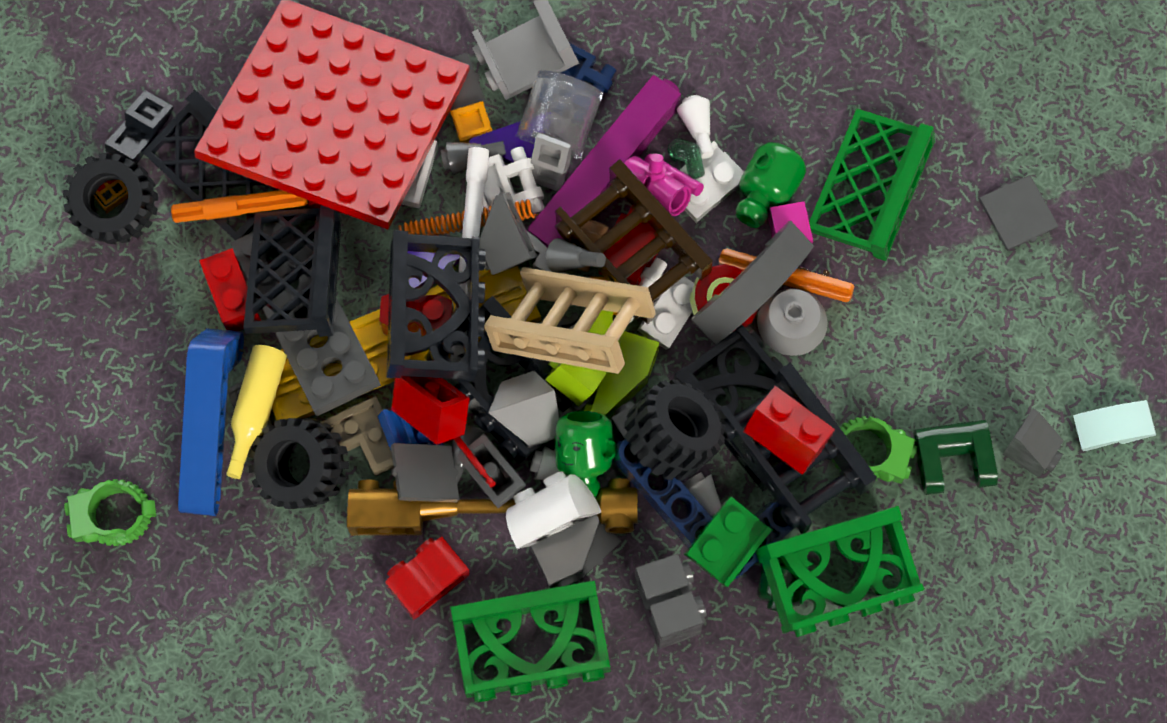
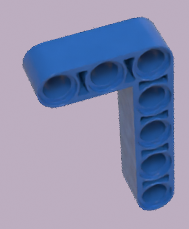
(208, 362)

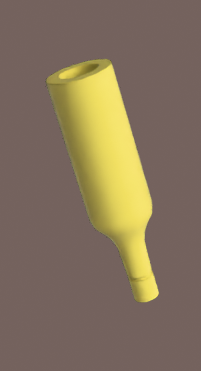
(254, 402)

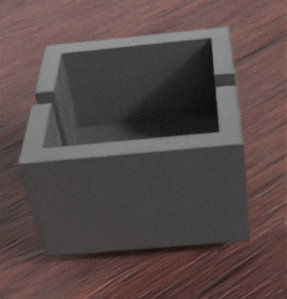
(667, 592)

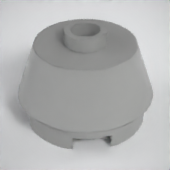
(792, 322)

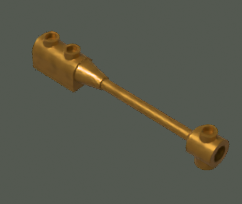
(381, 513)

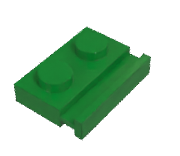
(728, 541)

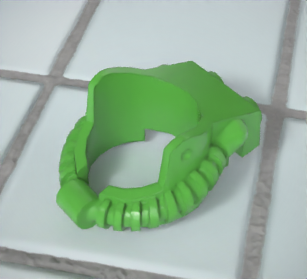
(898, 448)
(83, 509)

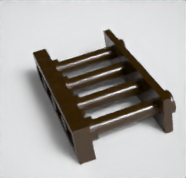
(645, 209)

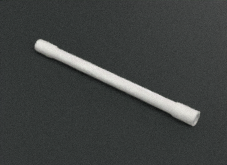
(476, 178)

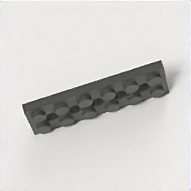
(308, 362)

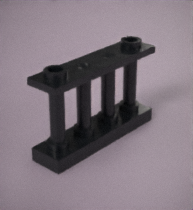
(853, 473)

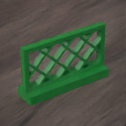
(901, 184)

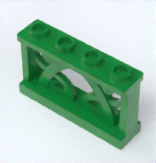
(794, 555)
(487, 613)

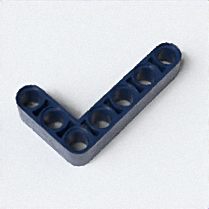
(696, 514)

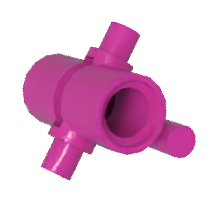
(665, 182)

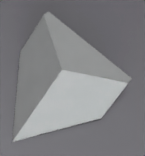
(527, 408)

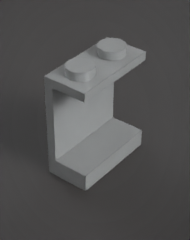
(524, 51)

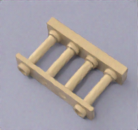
(573, 345)

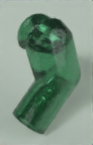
(690, 154)

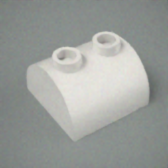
(550, 510)

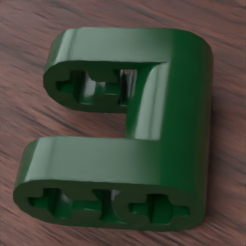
(955, 440)

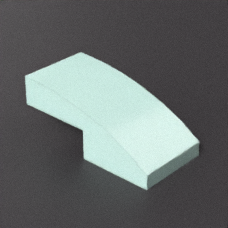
(1114, 424)

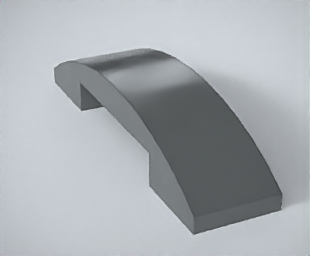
(754, 284)

